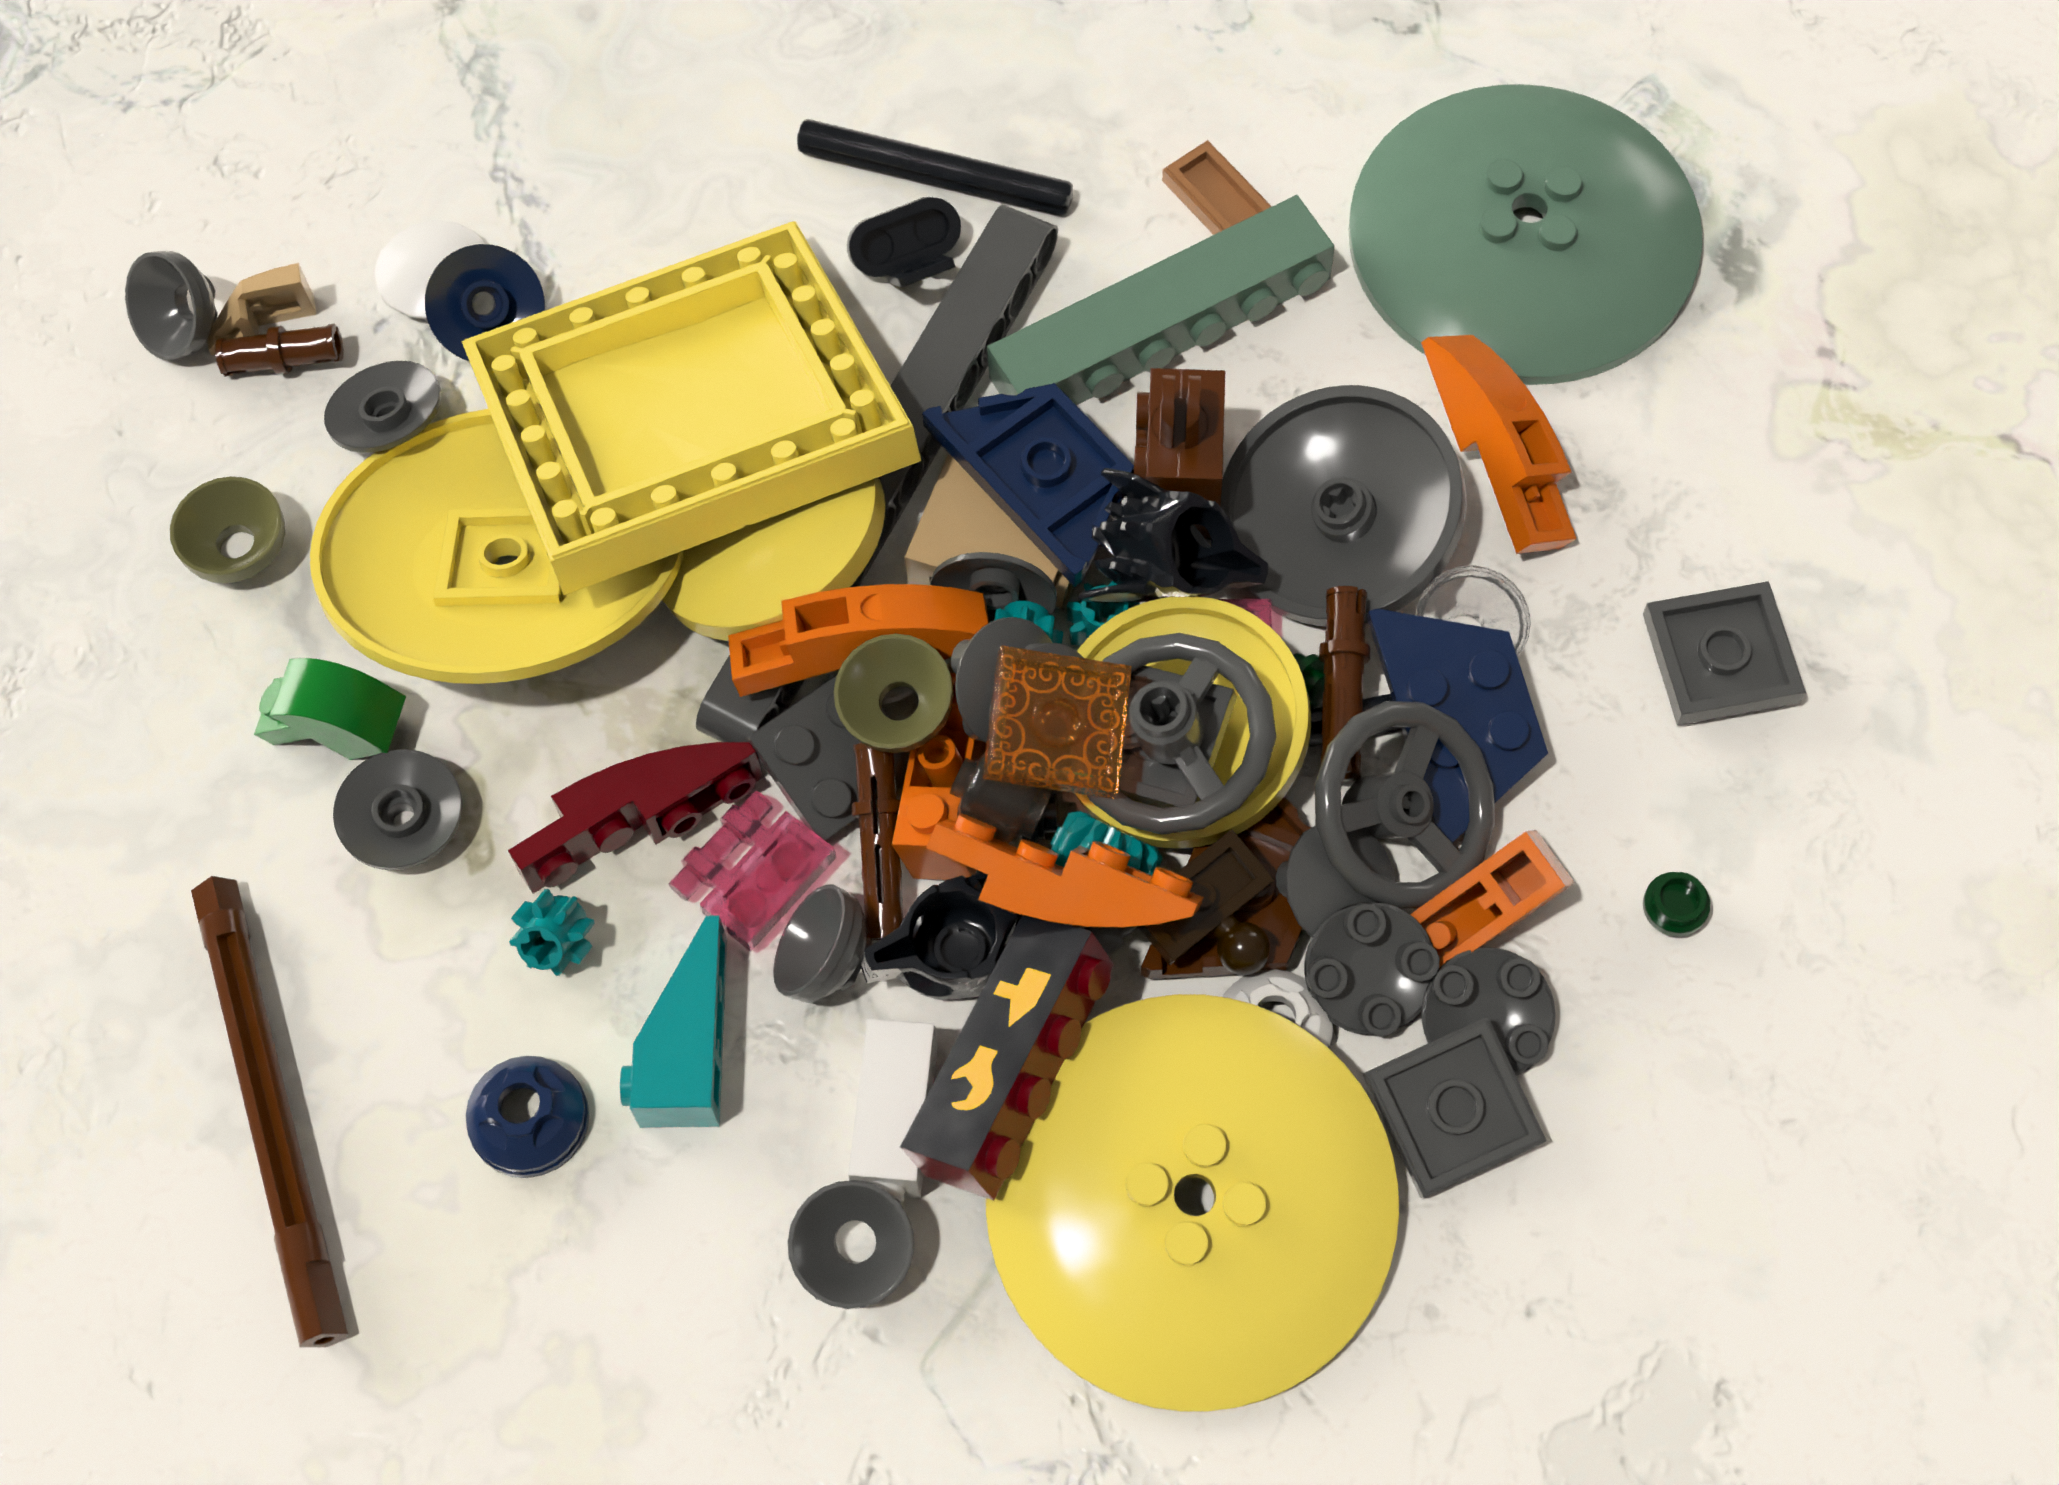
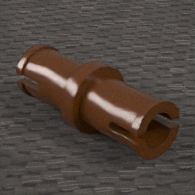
(279, 350)

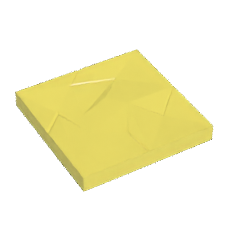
(687, 405)

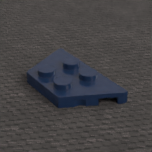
(1039, 466)
(1478, 682)

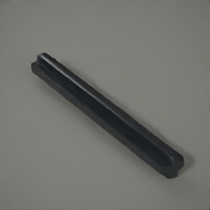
(935, 167)

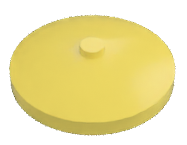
(747, 573)
(1275, 667)

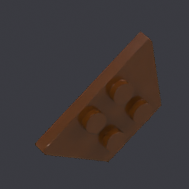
(1271, 844)

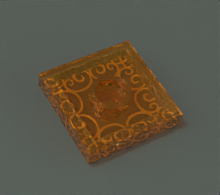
(1057, 722)

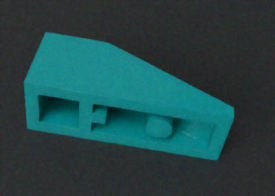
(681, 1044)

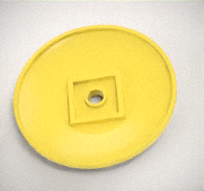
(414, 577)
(1216, 1301)

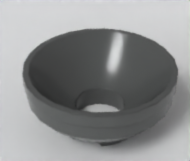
(159, 304)
(821, 946)
(816, 1255)

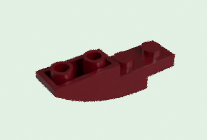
(657, 790)

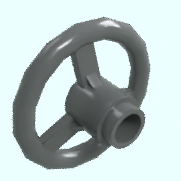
(1170, 731)
(1402, 802)

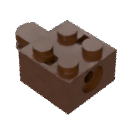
(1182, 432)

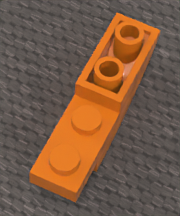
(1503, 421)
(828, 625)
(1089, 891)

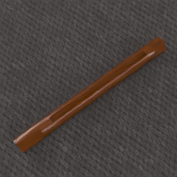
(298, 1234)

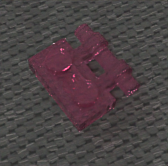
(767, 877)

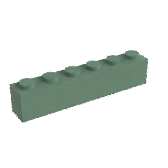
(1168, 306)

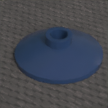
(475, 270)

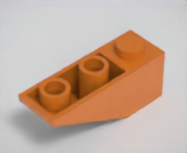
(927, 798)

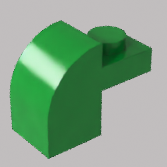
(331, 706)

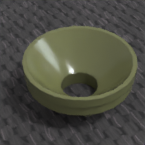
(217, 512)
(877, 669)

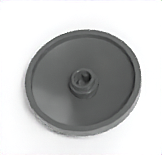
(1346, 495)

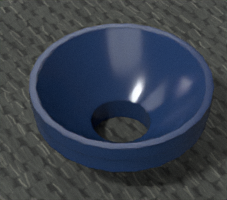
(546, 1138)

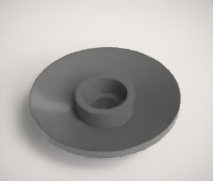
(382, 406)
(999, 578)
(382, 790)

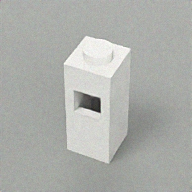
(892, 1088)

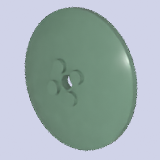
(1549, 295)

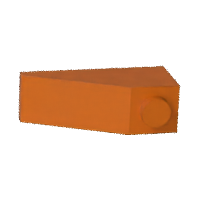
(1493, 896)

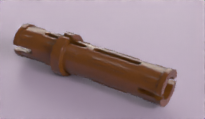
(1344, 662)
(878, 766)

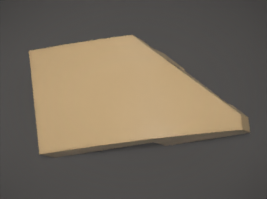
(263, 300)

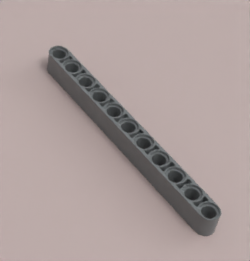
(936, 373)

